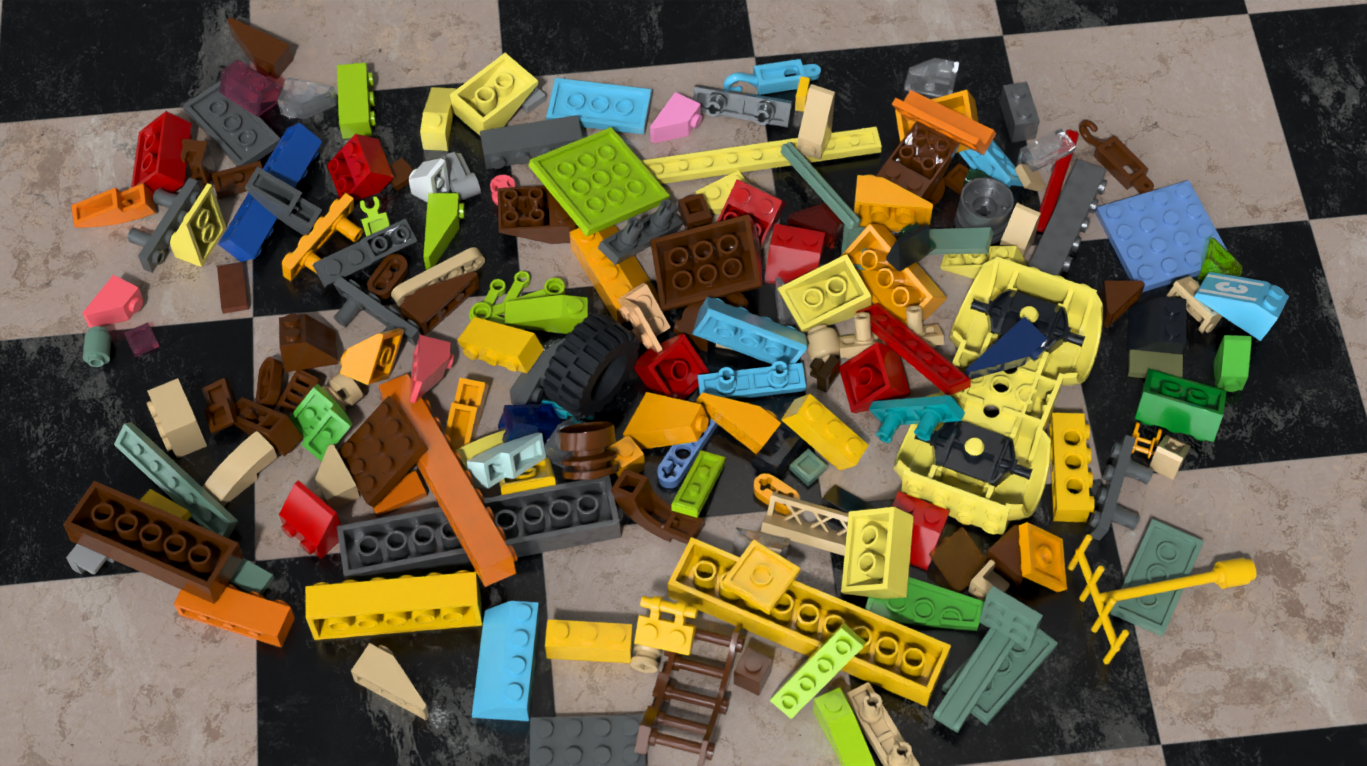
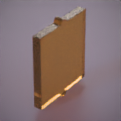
(958, 559)

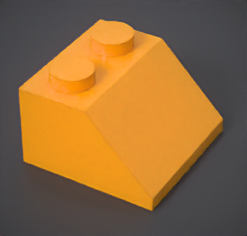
(372, 358)

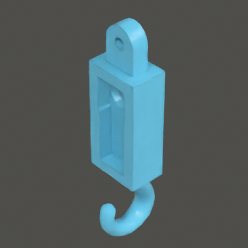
(771, 78)

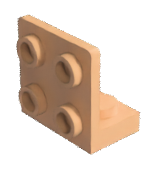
(645, 316)

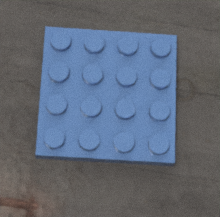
(1159, 234)

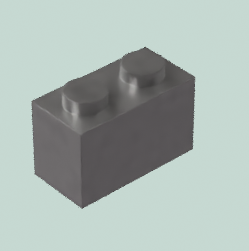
(1019, 112)

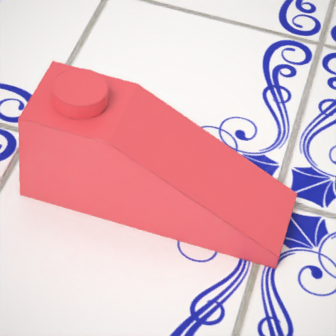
(428, 365)

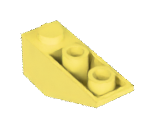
(970, 264)

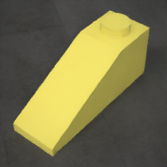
(437, 120)

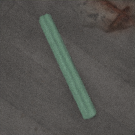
(820, 186)

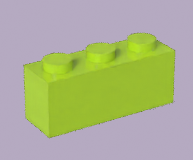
(355, 100)

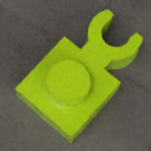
(375, 221)

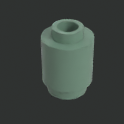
(97, 346)

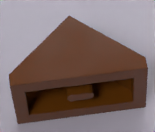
(1118, 297)
(1007, 556)

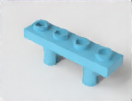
(754, 382)

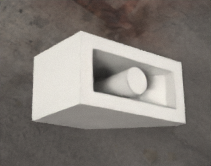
(429, 178)

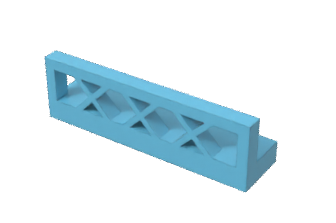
(994, 164)

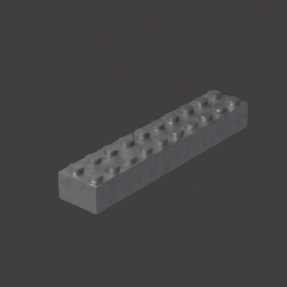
(530, 519)

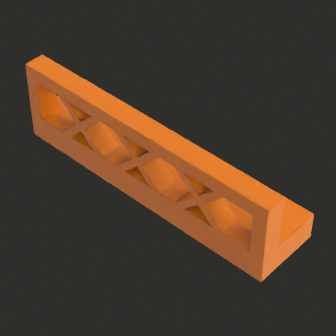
(945, 121)

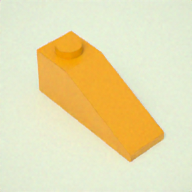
(742, 420)

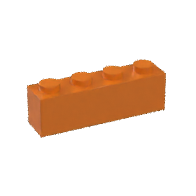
(240, 613)

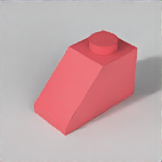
(113, 303)

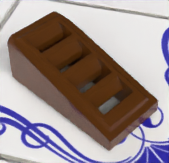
(295, 385)

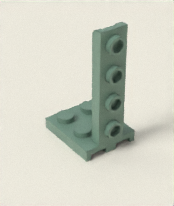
(1009, 625)

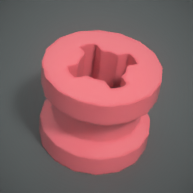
(500, 181)

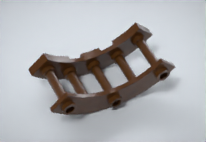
(664, 691)

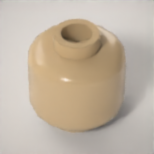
(822, 343)

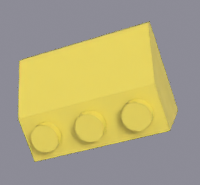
(877, 553)

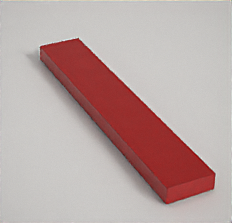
(916, 351)

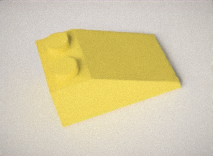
(493, 94)
(199, 230)
(826, 295)

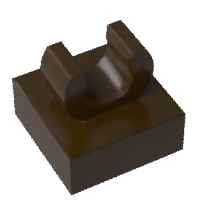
(825, 372)

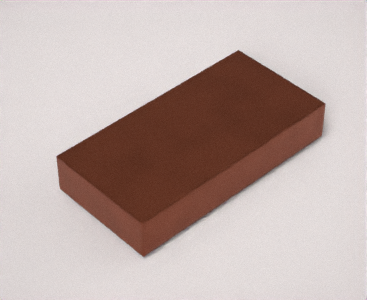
(232, 287)

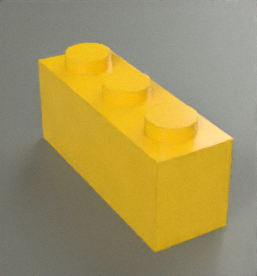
(500, 345)
(825, 432)
(589, 641)

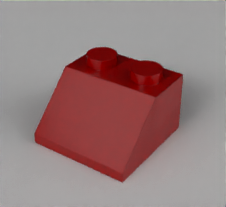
(793, 253)
(874, 376)
(309, 521)
(927, 529)

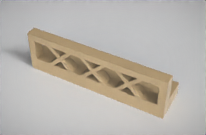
(804, 532)

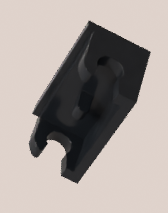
(778, 451)

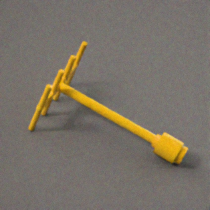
(1225, 574)

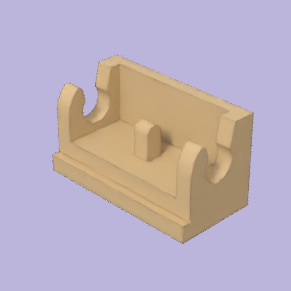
(1186, 289)

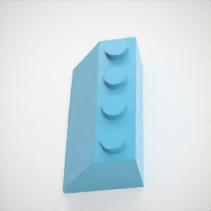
(748, 333)
(507, 661)

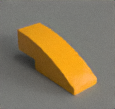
(466, 412)

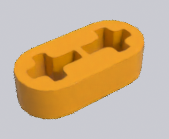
(776, 486)

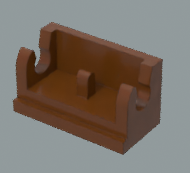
(199, 160)

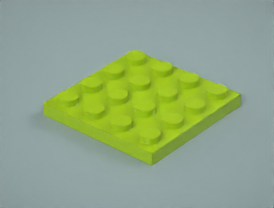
(598, 181)

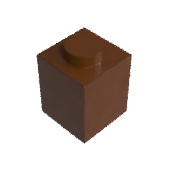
(752, 671)

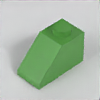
(1232, 363)

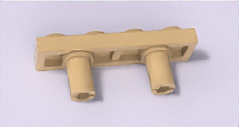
(855, 344)
(879, 727)

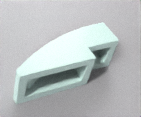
(506, 460)

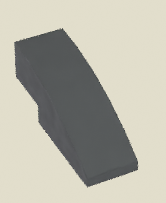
(283, 201)

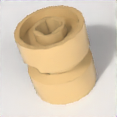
(346, 387)

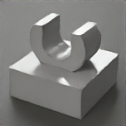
(535, 99)

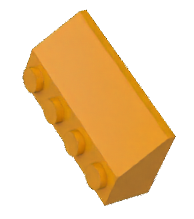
(607, 278)
(888, 286)

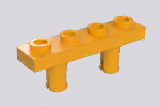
(323, 229)

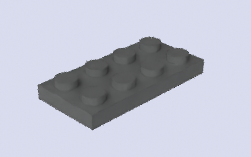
(231, 127)
(585, 741)

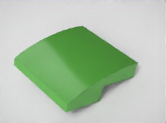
(320, 421)

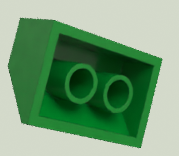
(1181, 405)

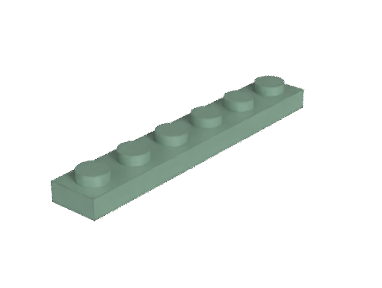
(174, 481)

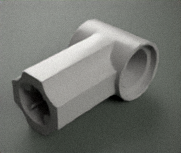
(460, 178)

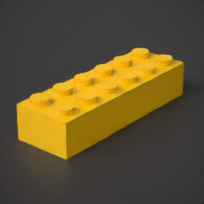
(393, 605)

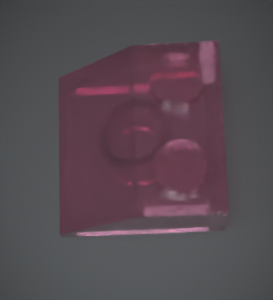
(249, 88)

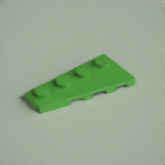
(930, 607)

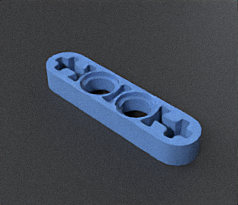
(682, 465)

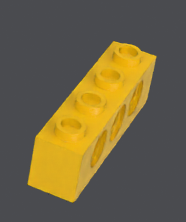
(1066, 505)

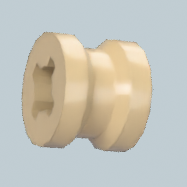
(645, 658)

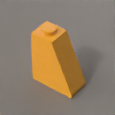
(666, 422)

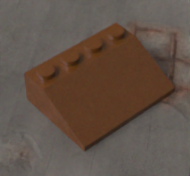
(707, 262)

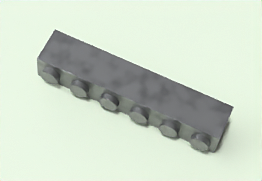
(1069, 219)

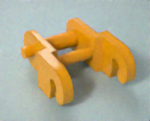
(1153, 443)

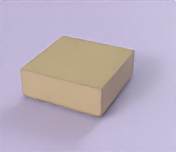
(1030, 179)

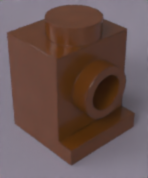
(694, 211)

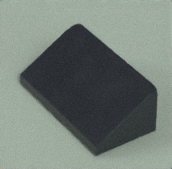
(909, 248)
(844, 501)

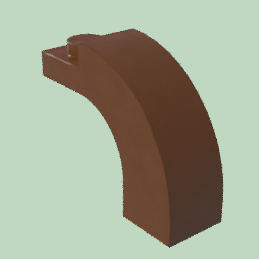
(652, 513)

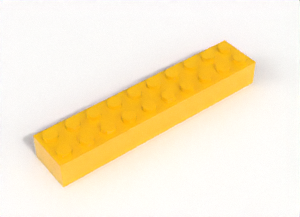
(806, 617)

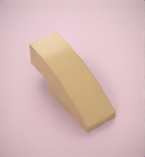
(240, 469)

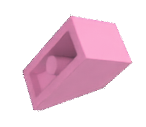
(676, 119)

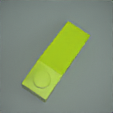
(441, 224)
(547, 313)
(842, 729)

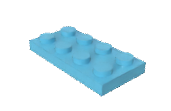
(601, 105)

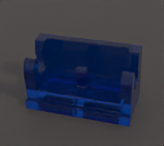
(527, 420)

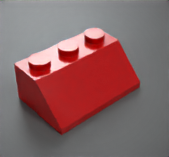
(159, 154)

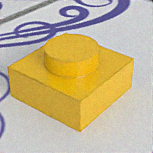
(802, 93)

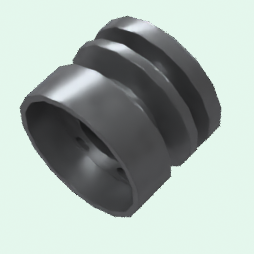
(985, 204)

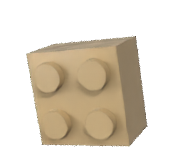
(175, 419)

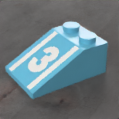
(1243, 301)

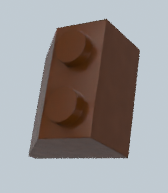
(306, 343)

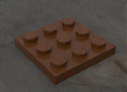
(382, 451)

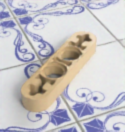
(460, 264)

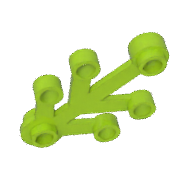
(492, 312)

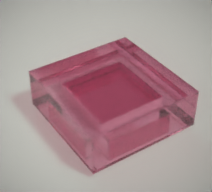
(141, 339)

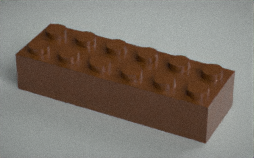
(153, 542)

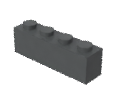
(526, 141)

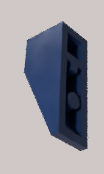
(1010, 351)

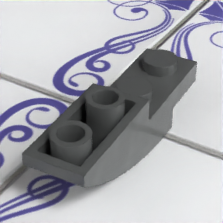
(365, 253)
(529, 387)

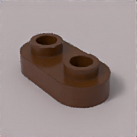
(385, 278)
(269, 382)

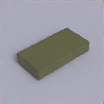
(1141, 361)

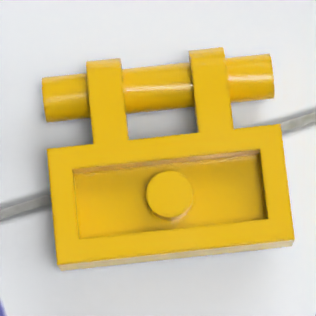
(665, 633)

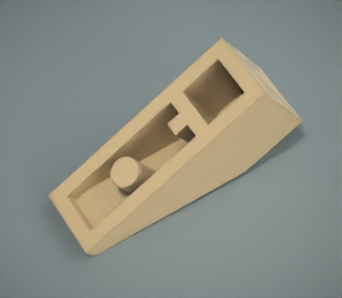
(816, 122)
(383, 675)

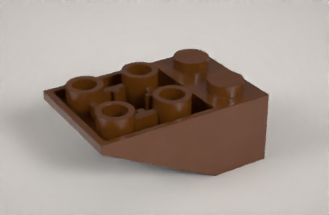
(920, 160)
(533, 215)

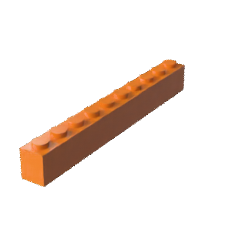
(454, 489)

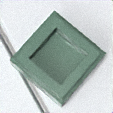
(808, 467)

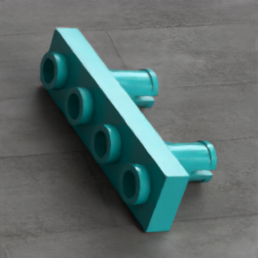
(922, 411)

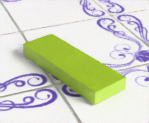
(698, 484)

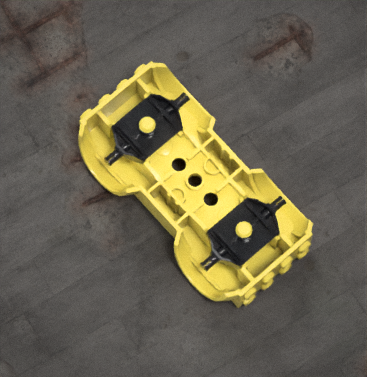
(1000, 465)

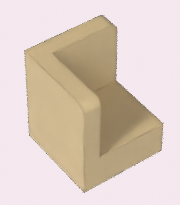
(985, 580)

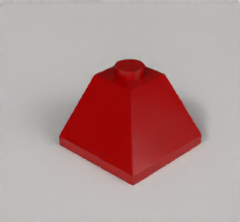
(673, 369)

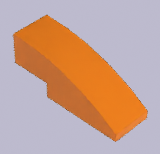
(114, 207)

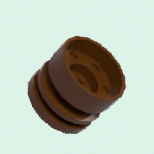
(588, 456)

